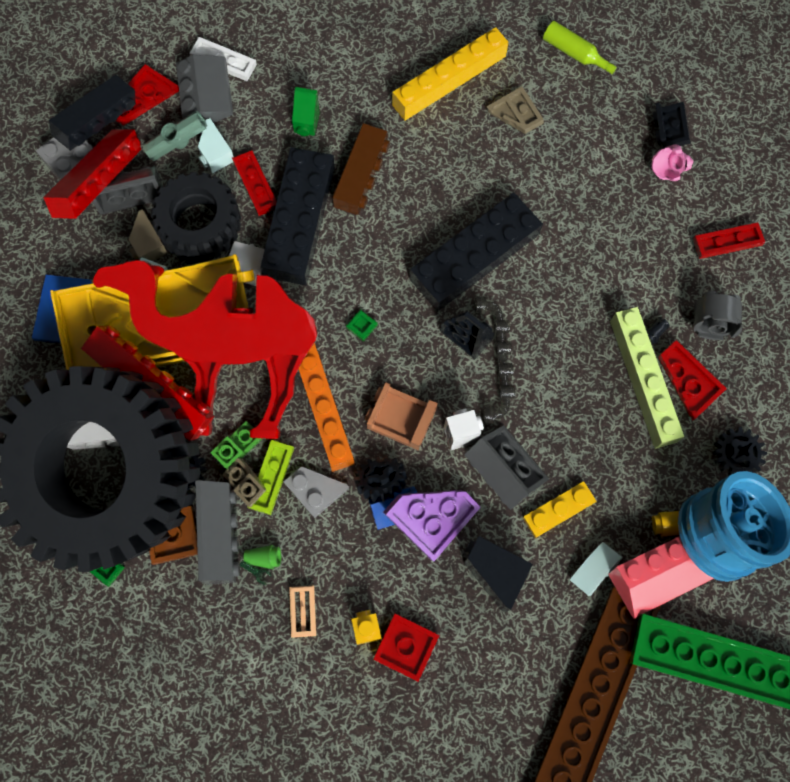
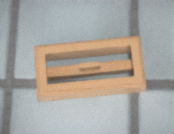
(303, 633)

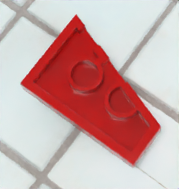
(150, 90)
(690, 379)

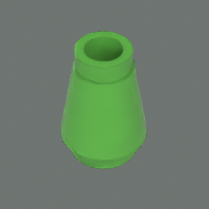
(264, 556)

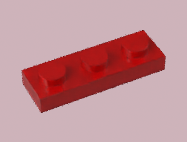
(255, 182)
(728, 240)

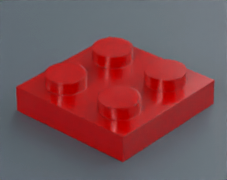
(406, 647)

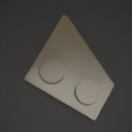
(517, 111)

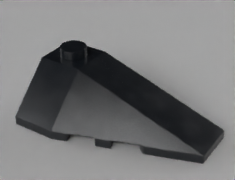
(468, 333)

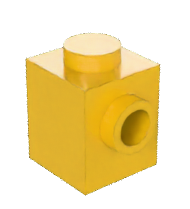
(366, 627)

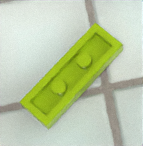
(272, 475)

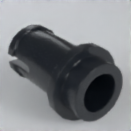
(657, 329)

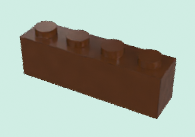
(360, 169)

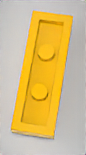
(559, 509)

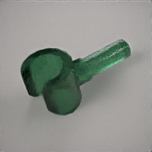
(256, 572)

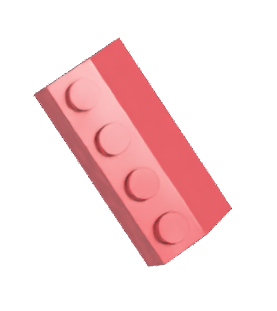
(656, 577)

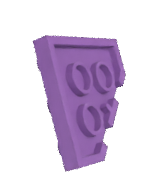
(432, 518)

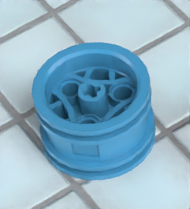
(736, 527)

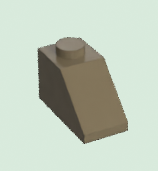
(145, 240)

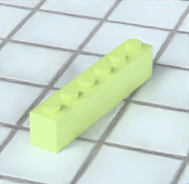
(646, 378)

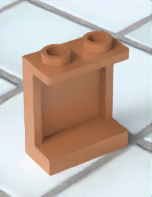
(400, 416)

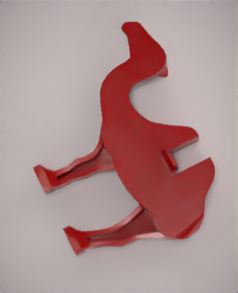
(223, 334)

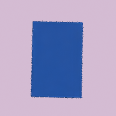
(45, 324)

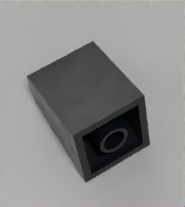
(497, 571)

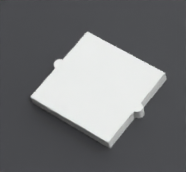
(249, 258)

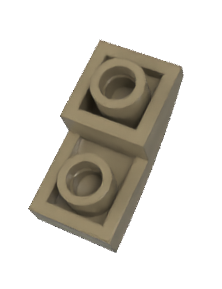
(245, 482)

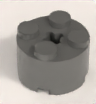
(718, 315)

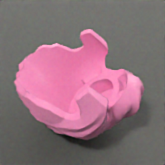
(671, 162)

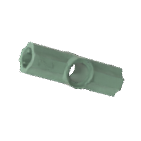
(175, 136)

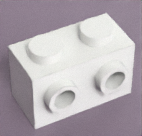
(462, 428)

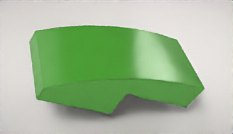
(235, 446)

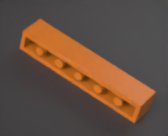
(325, 411)

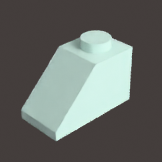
(214, 149)

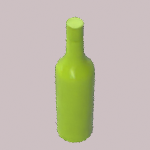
(575, 46)

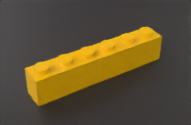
(449, 73)

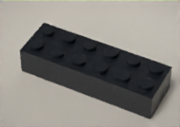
(298, 216)
(475, 251)

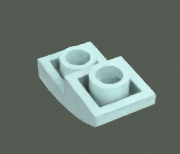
(596, 568)

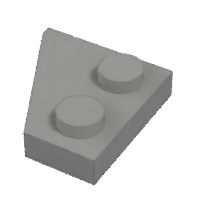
(314, 490)

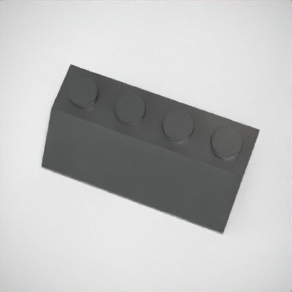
(216, 533)

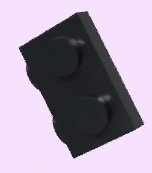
(672, 124)

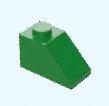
(305, 111)

